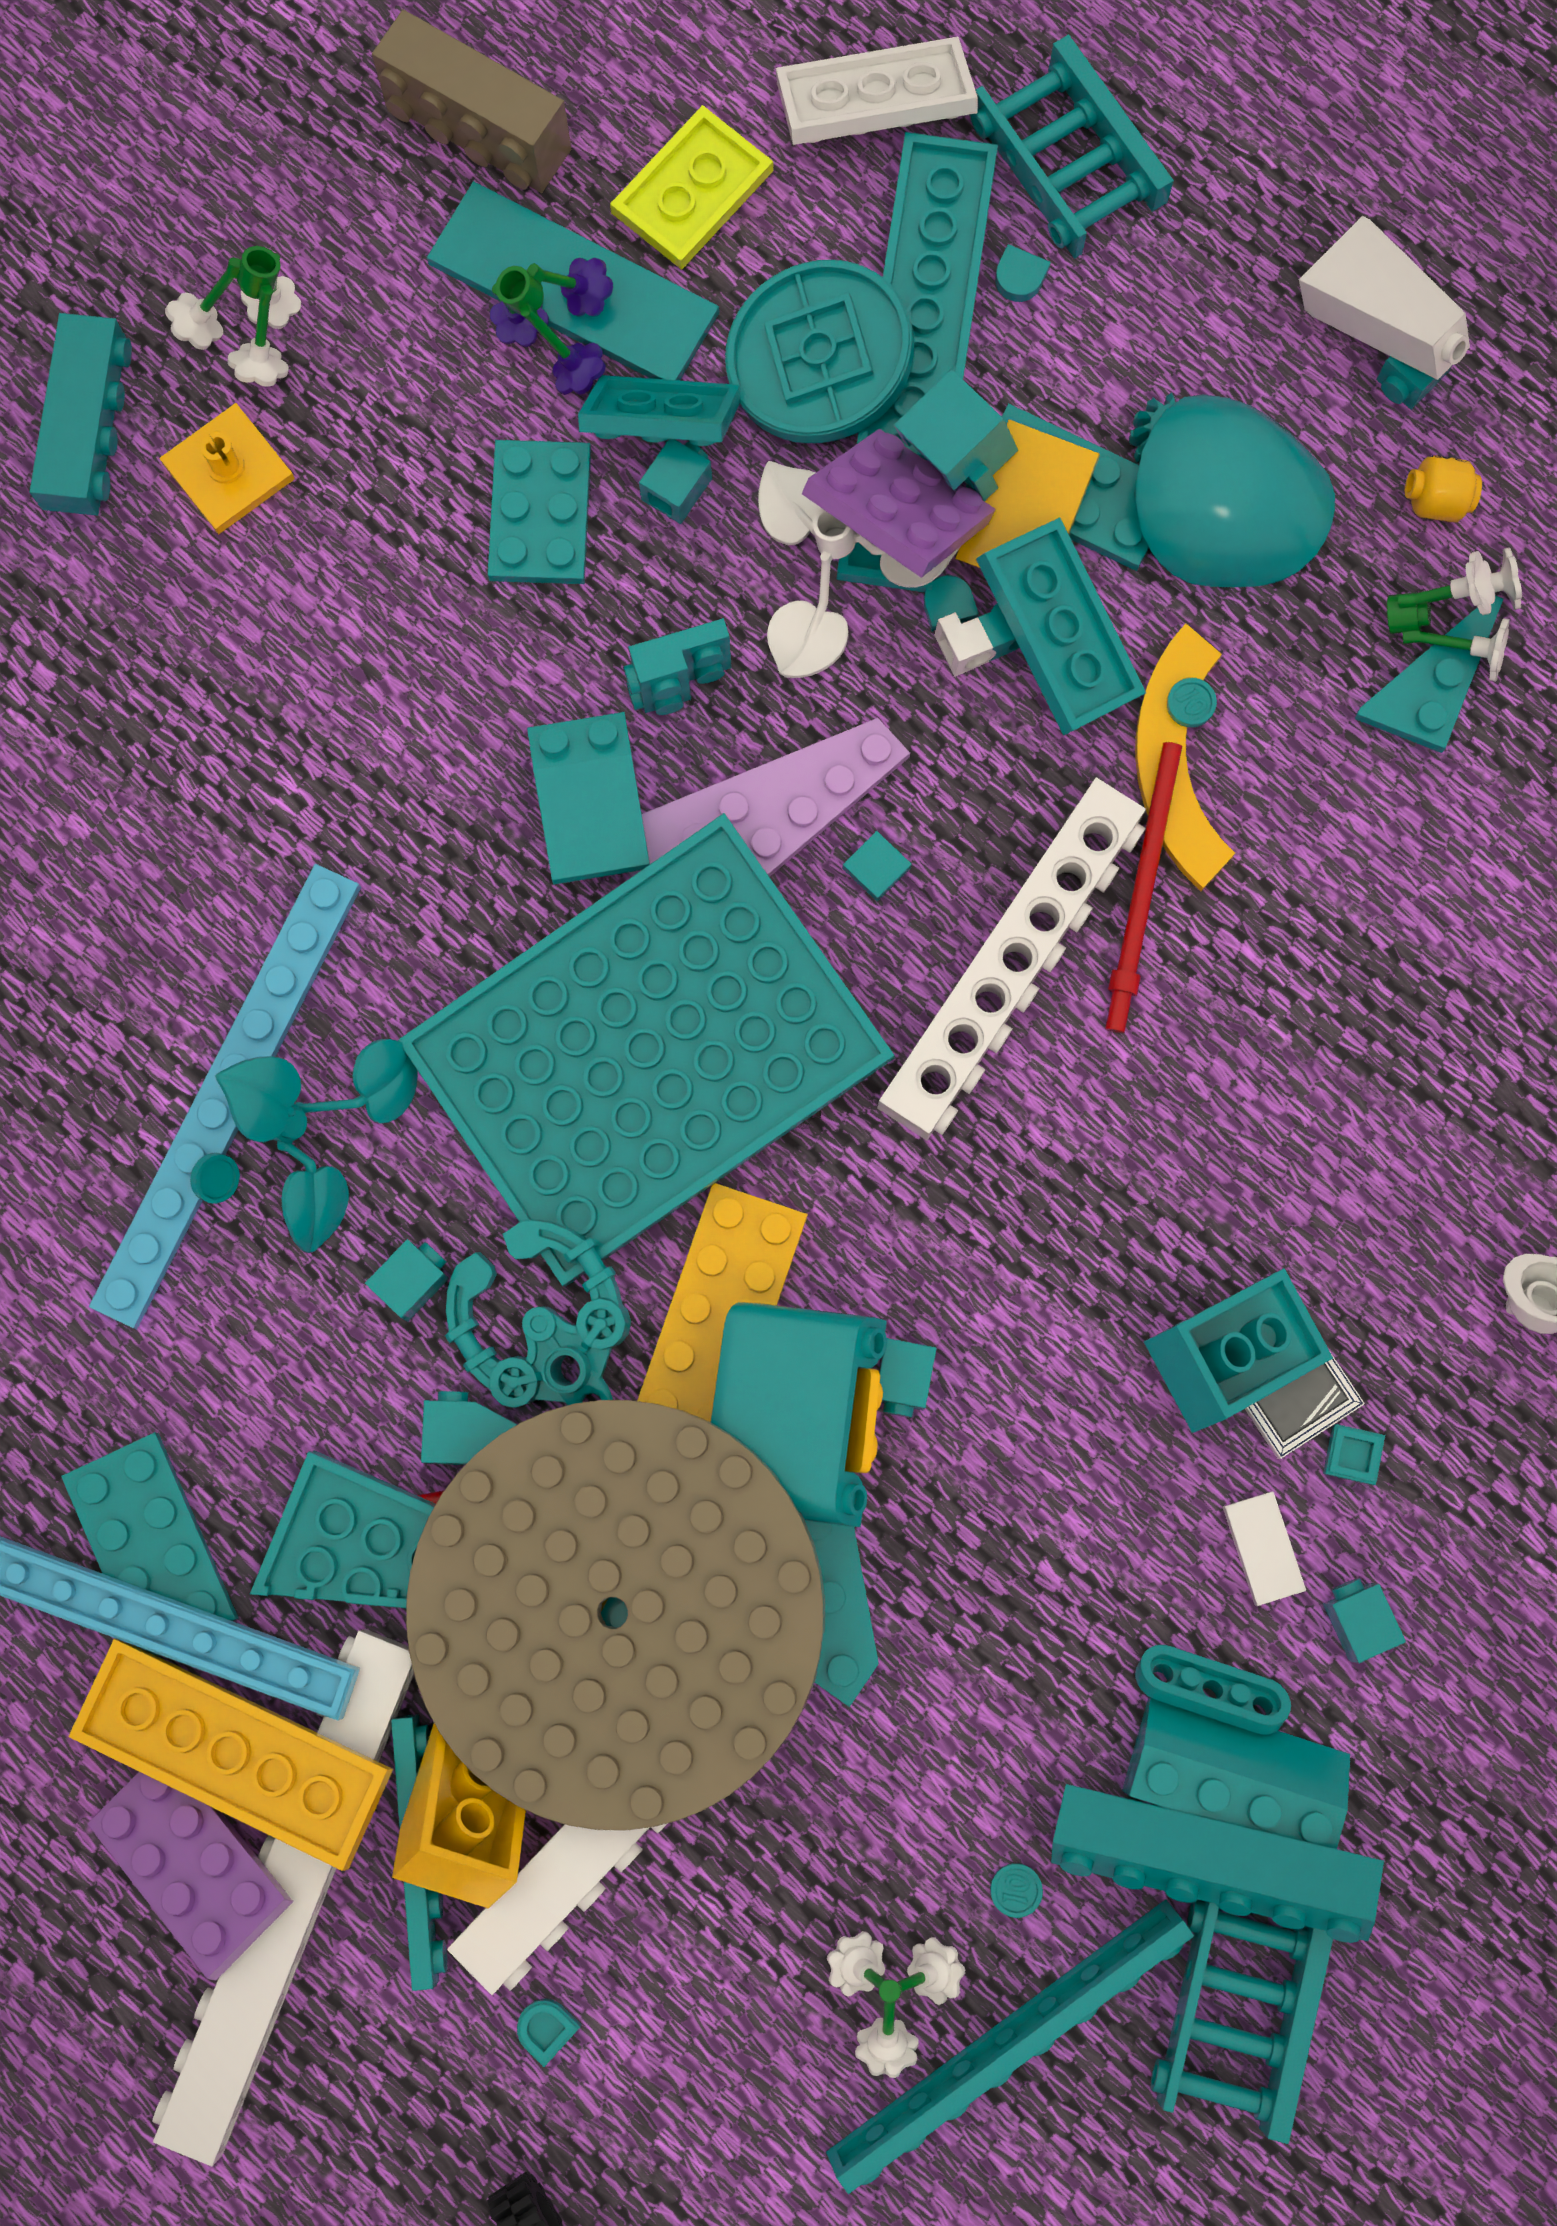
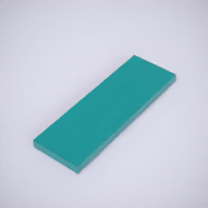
(643, 322)

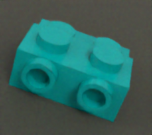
(666, 664)

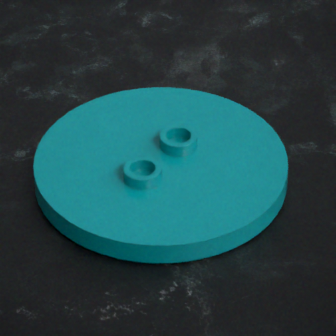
(820, 351)

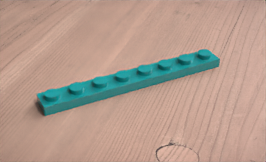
(1007, 2046)

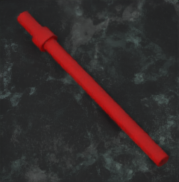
(1125, 980)

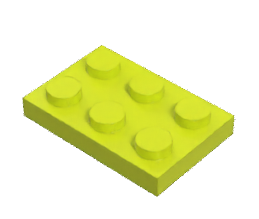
(692, 187)

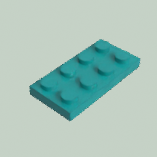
(1108, 511)
(1061, 625)
(146, 1527)

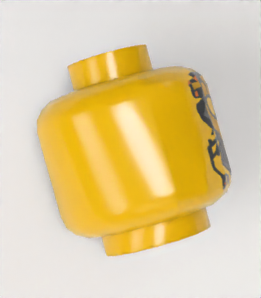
(1443, 488)

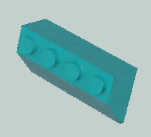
(1239, 1775)

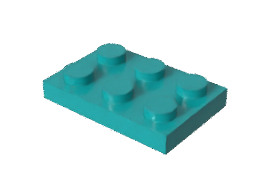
(659, 409)
(539, 512)

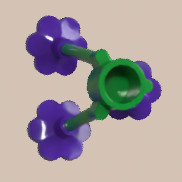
(522, 317)

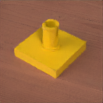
(227, 468)

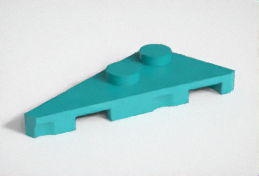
(1430, 692)

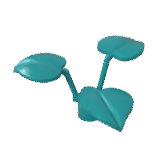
(263, 1108)

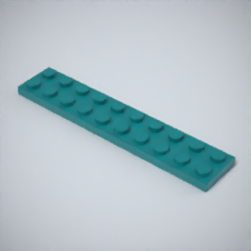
(935, 270)

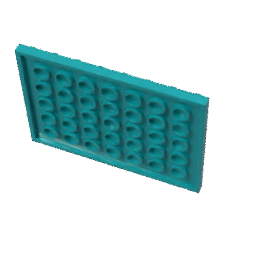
(647, 1046)

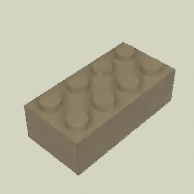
(472, 102)

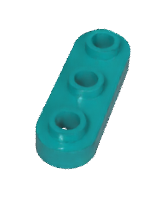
(1234, 1689)

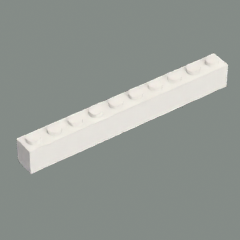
(250, 1993)

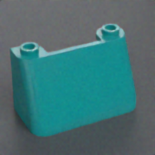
(791, 1396)

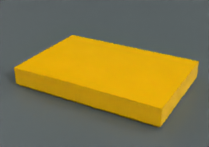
(1034, 488)

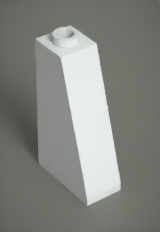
(1385, 301)

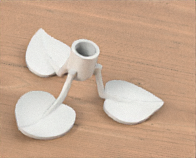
(799, 634)

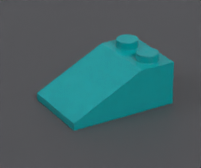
(588, 798)
(1238, 1351)

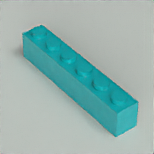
(1217, 1864)

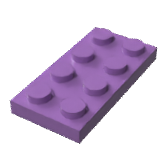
(191, 1870)

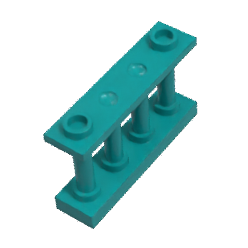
(1092, 108)
(1284, 2052)

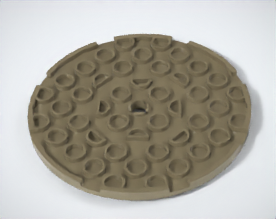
(716, 1635)

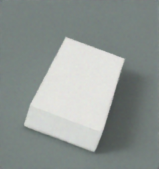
(1264, 1548)

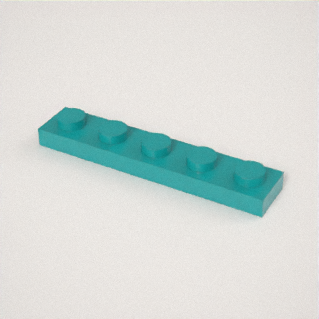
(422, 1905)

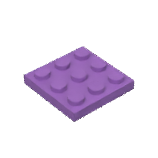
(898, 502)

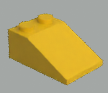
(458, 1831)

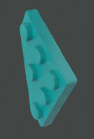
(848, 1640)

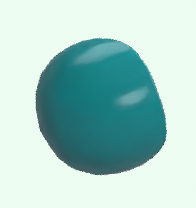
(1230, 495)

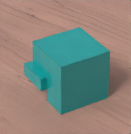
(959, 434)

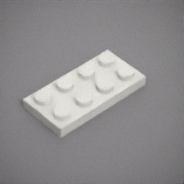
(876, 90)

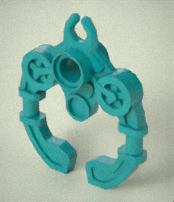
(548, 1336)

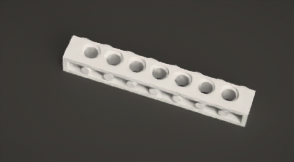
(1099, 812)

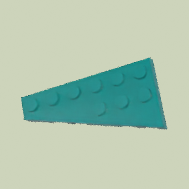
(344, 1537)

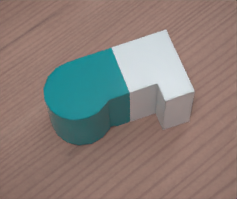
(974, 641)

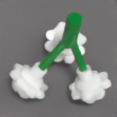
(859, 1967)

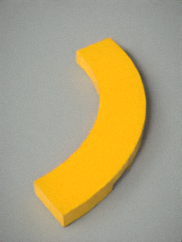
(1188, 834)

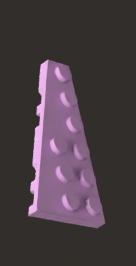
(785, 800)

